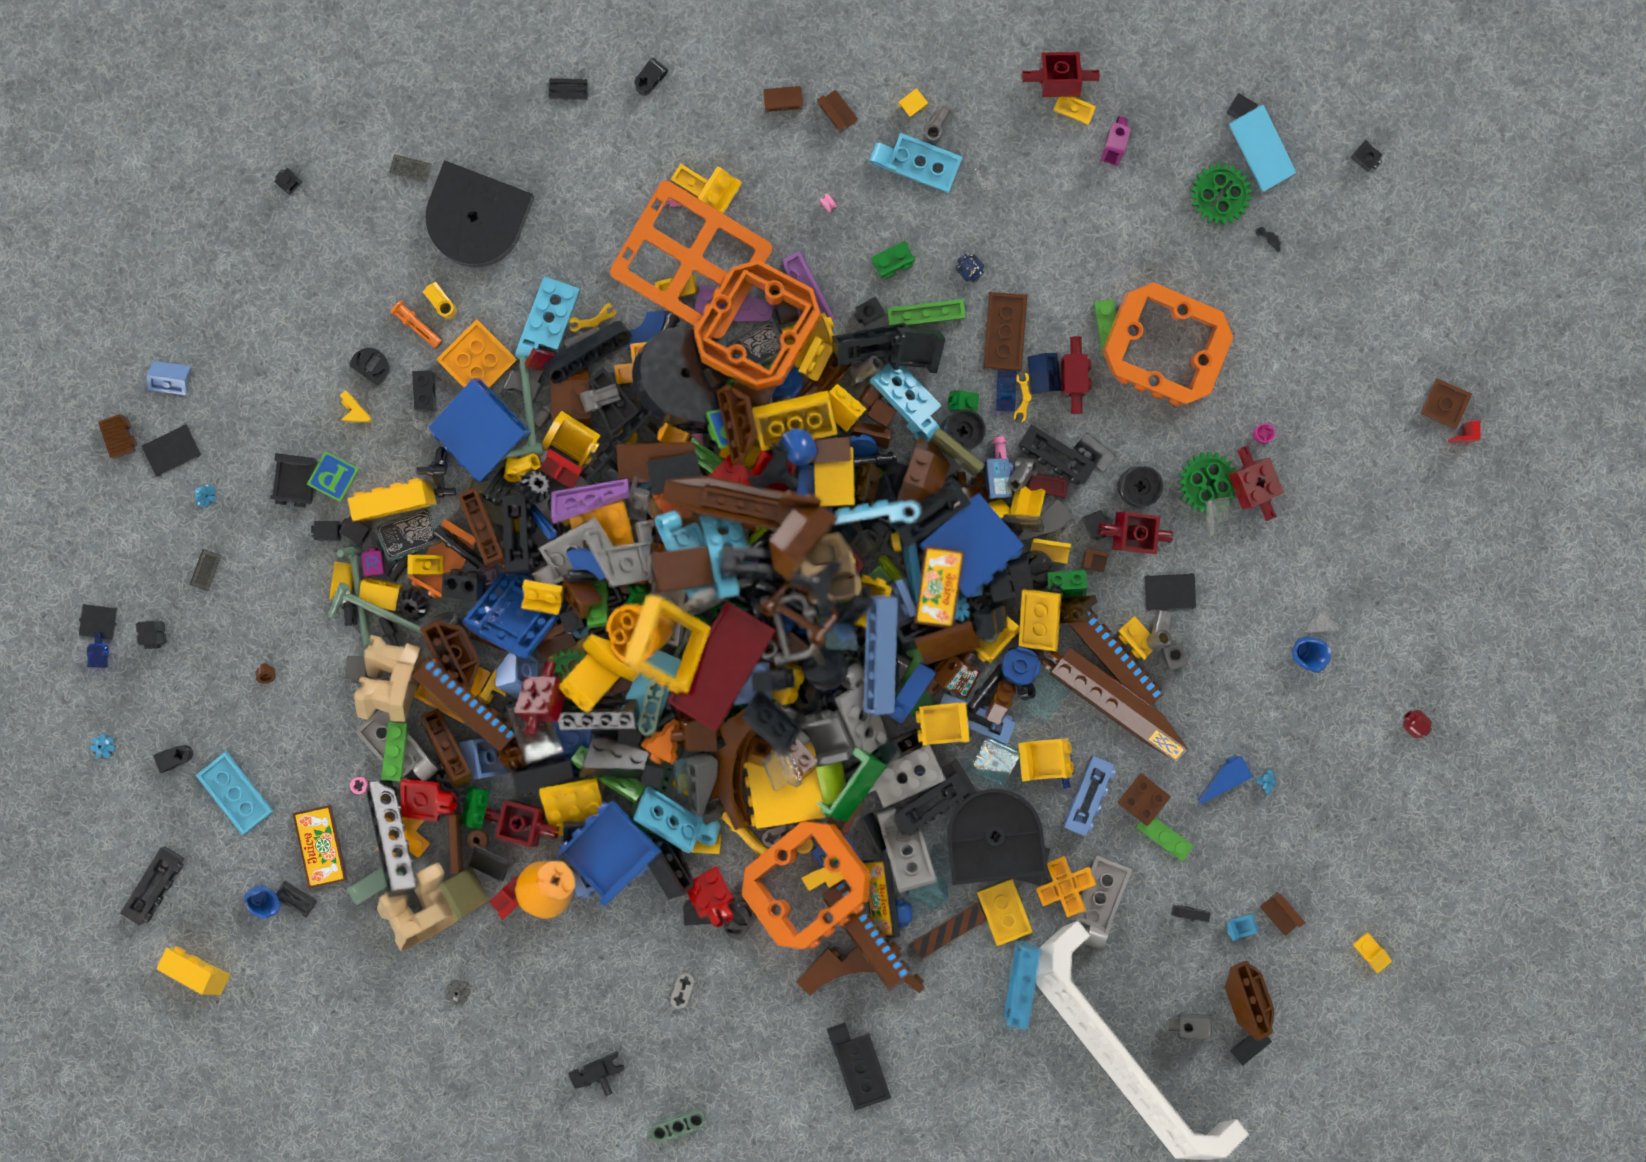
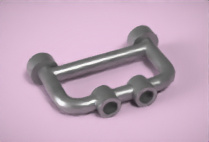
(809, 613)

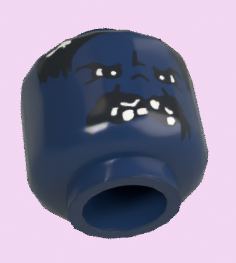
(970, 267)

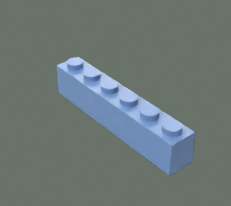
(880, 655)

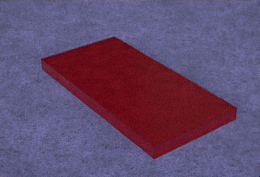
(724, 666)

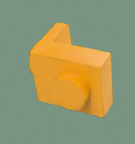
(671, 434)

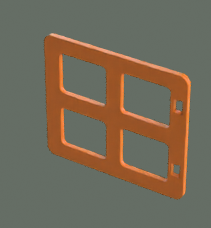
(690, 258)

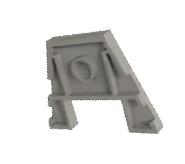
(626, 562)
(707, 599)

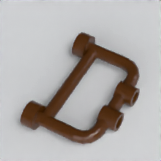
(770, 606)

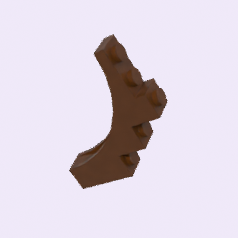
(730, 764)
(830, 966)

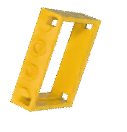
(642, 637)

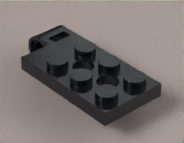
(851, 1052)

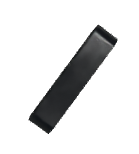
(586, 352)

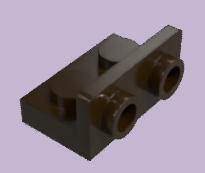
(866, 483)
(1076, 608)

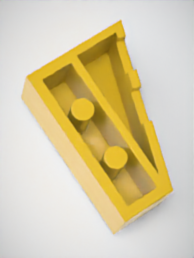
(193, 972)

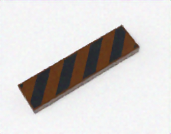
(948, 931)

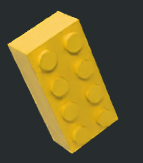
(804, 412)
(391, 500)

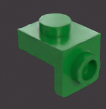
(963, 400)
(638, 594)

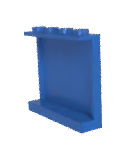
(478, 429)
(984, 540)
(609, 851)

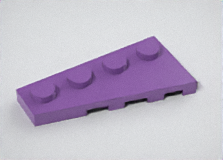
(583, 499)

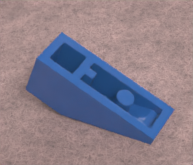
(911, 692)
(1227, 777)

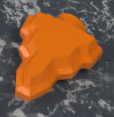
(660, 744)

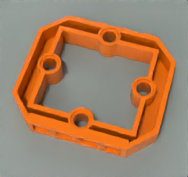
(1214, 351)
(742, 369)
(765, 905)

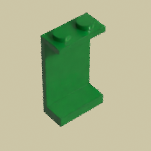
(856, 788)

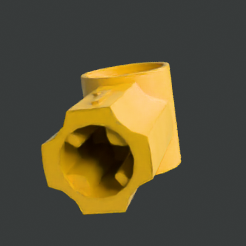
(440, 300)
(516, 467)

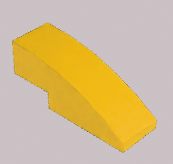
(602, 652)
(821, 876)

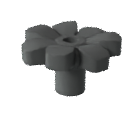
(462, 992)

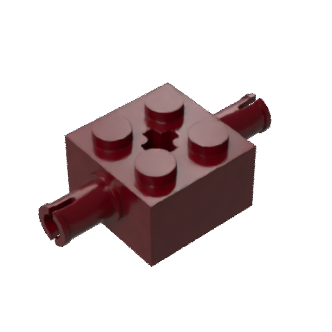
(1060, 74)
(1075, 375)
(1256, 483)
(1125, 532)
(540, 699)
(532, 824)

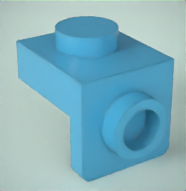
(1242, 926)

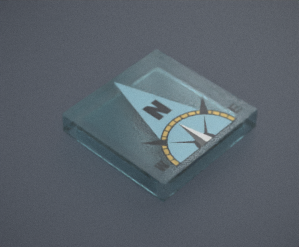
(994, 761)

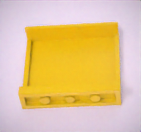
(785, 805)

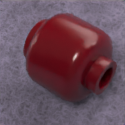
(1417, 724)

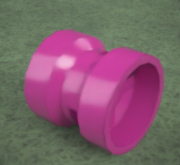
(1266, 435)

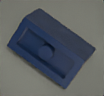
(1044, 373)

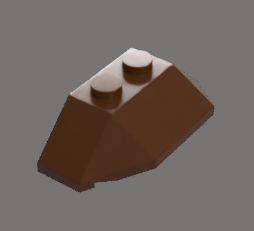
(566, 397)
(738, 422)
(924, 473)
(799, 537)
(453, 649)
(1250, 1000)

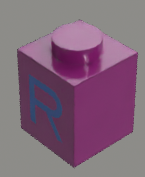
(373, 562)

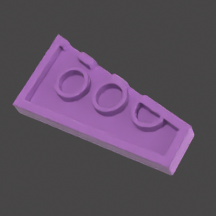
(798, 269)
(750, 311)

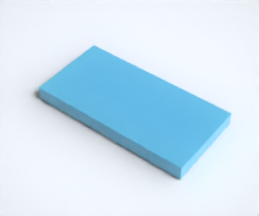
(1262, 148)
(663, 662)
(234, 793)

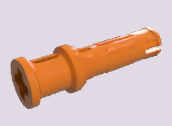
(409, 318)

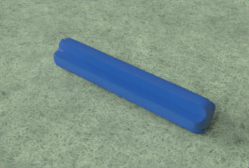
(543, 523)

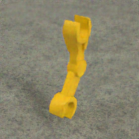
(593, 322)
(1026, 397)

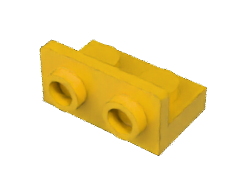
(720, 190)
(816, 359)
(542, 597)
(1136, 636)

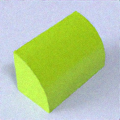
(831, 781)

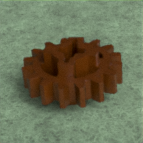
(511, 755)

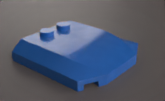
(502, 620)

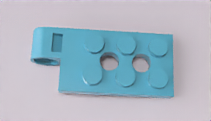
(903, 157)
(545, 334)
(915, 411)
(895, 510)
(680, 538)
(735, 538)
(687, 825)

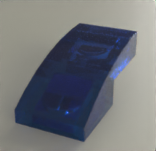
(1006, 391)

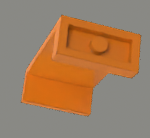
(451, 560)

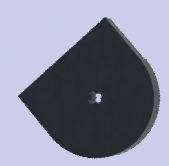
(462, 195)
(672, 379)
(979, 858)

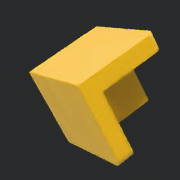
(913, 103)

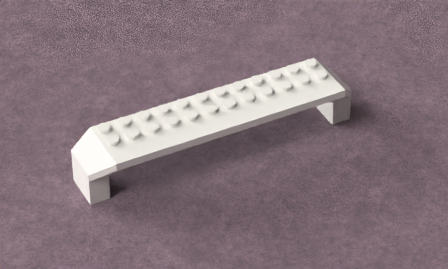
(1055, 983)

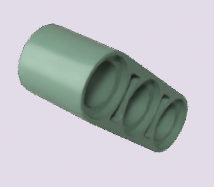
(368, 886)
(671, 1132)

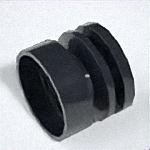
(970, 424)
(1148, 478)

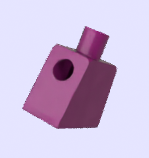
(1116, 141)

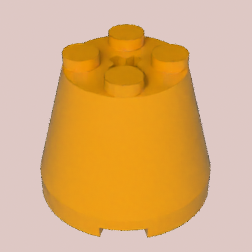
(622, 627)
(538, 893)

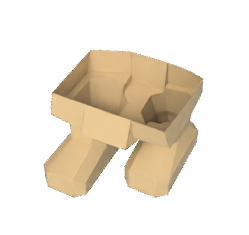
(833, 549)
(392, 695)
(412, 927)

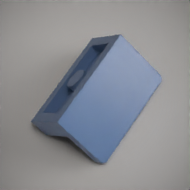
(168, 377)

